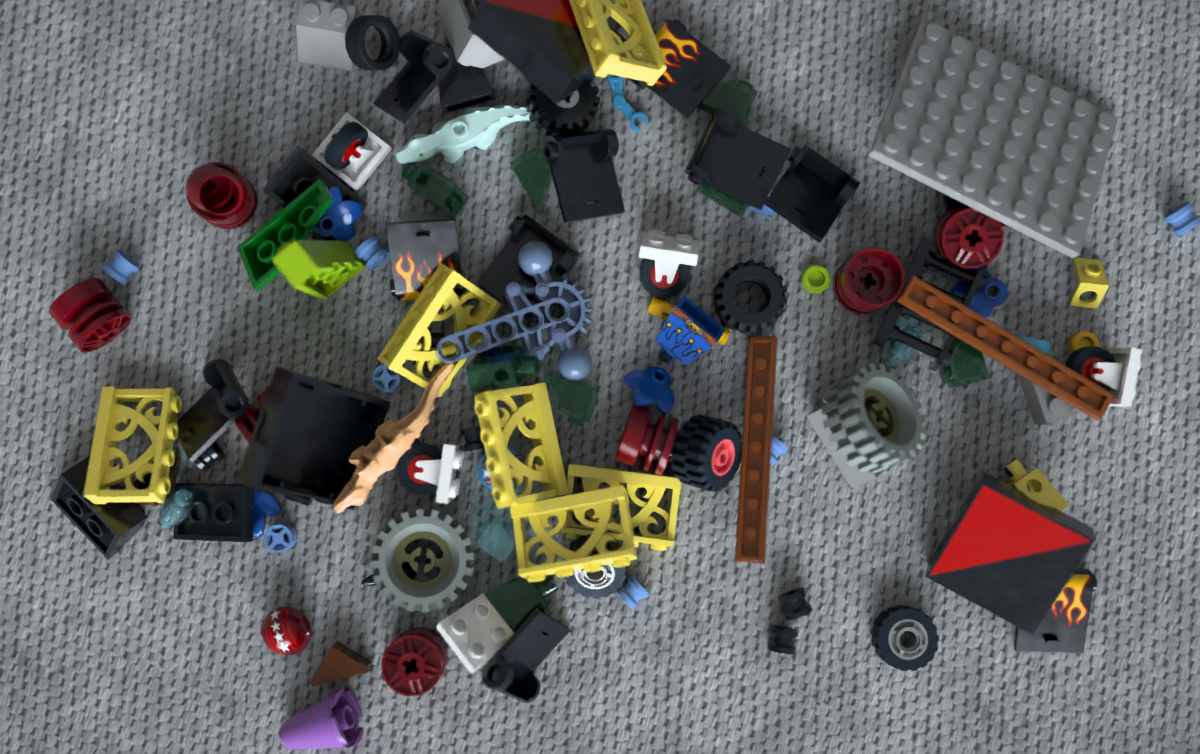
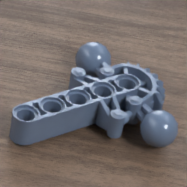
(535, 260)

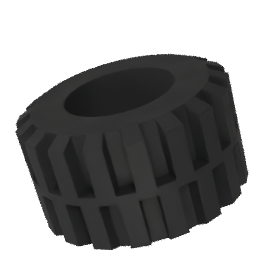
(772, 288)

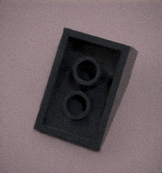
(298, 174)

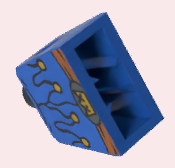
(687, 333)

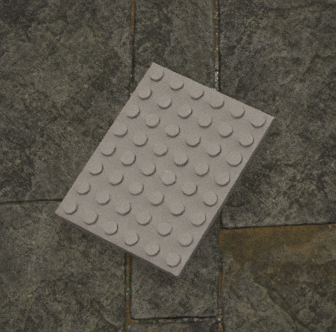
(995, 138)

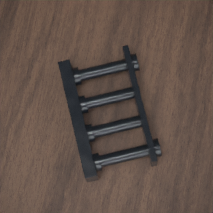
(891, 332)

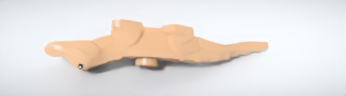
(389, 445)

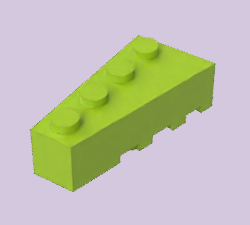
(318, 265)

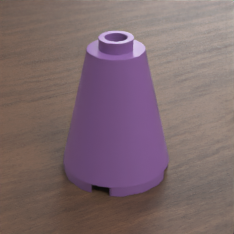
(325, 724)

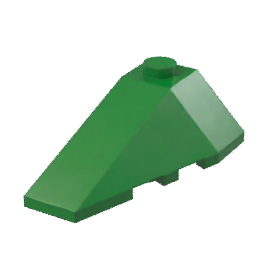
(288, 225)

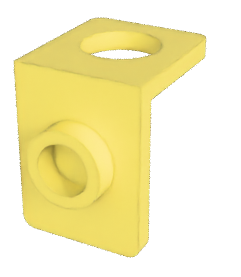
(1090, 277)

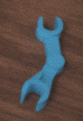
(619, 102)

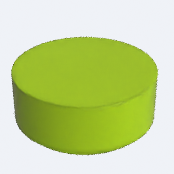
(815, 279)

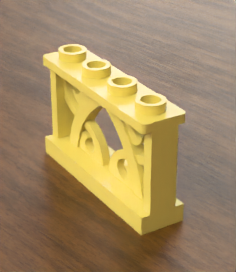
(637, 57)
(424, 310)
(110, 414)
(502, 463)
(655, 487)
(539, 513)

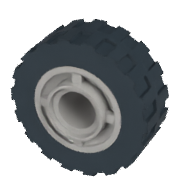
(600, 582)
(922, 640)

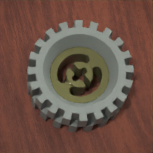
(874, 418)
(390, 553)

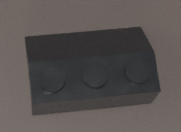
(104, 525)

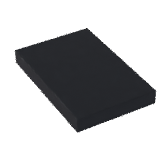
(218, 513)

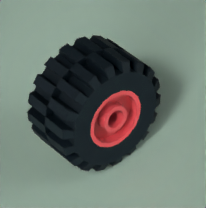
(707, 453)

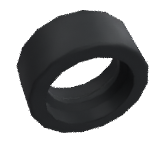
(356, 46)

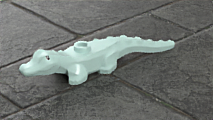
(451, 138)

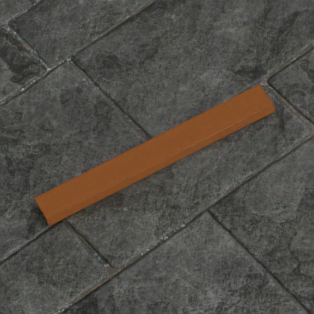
(1005, 348)
(756, 450)

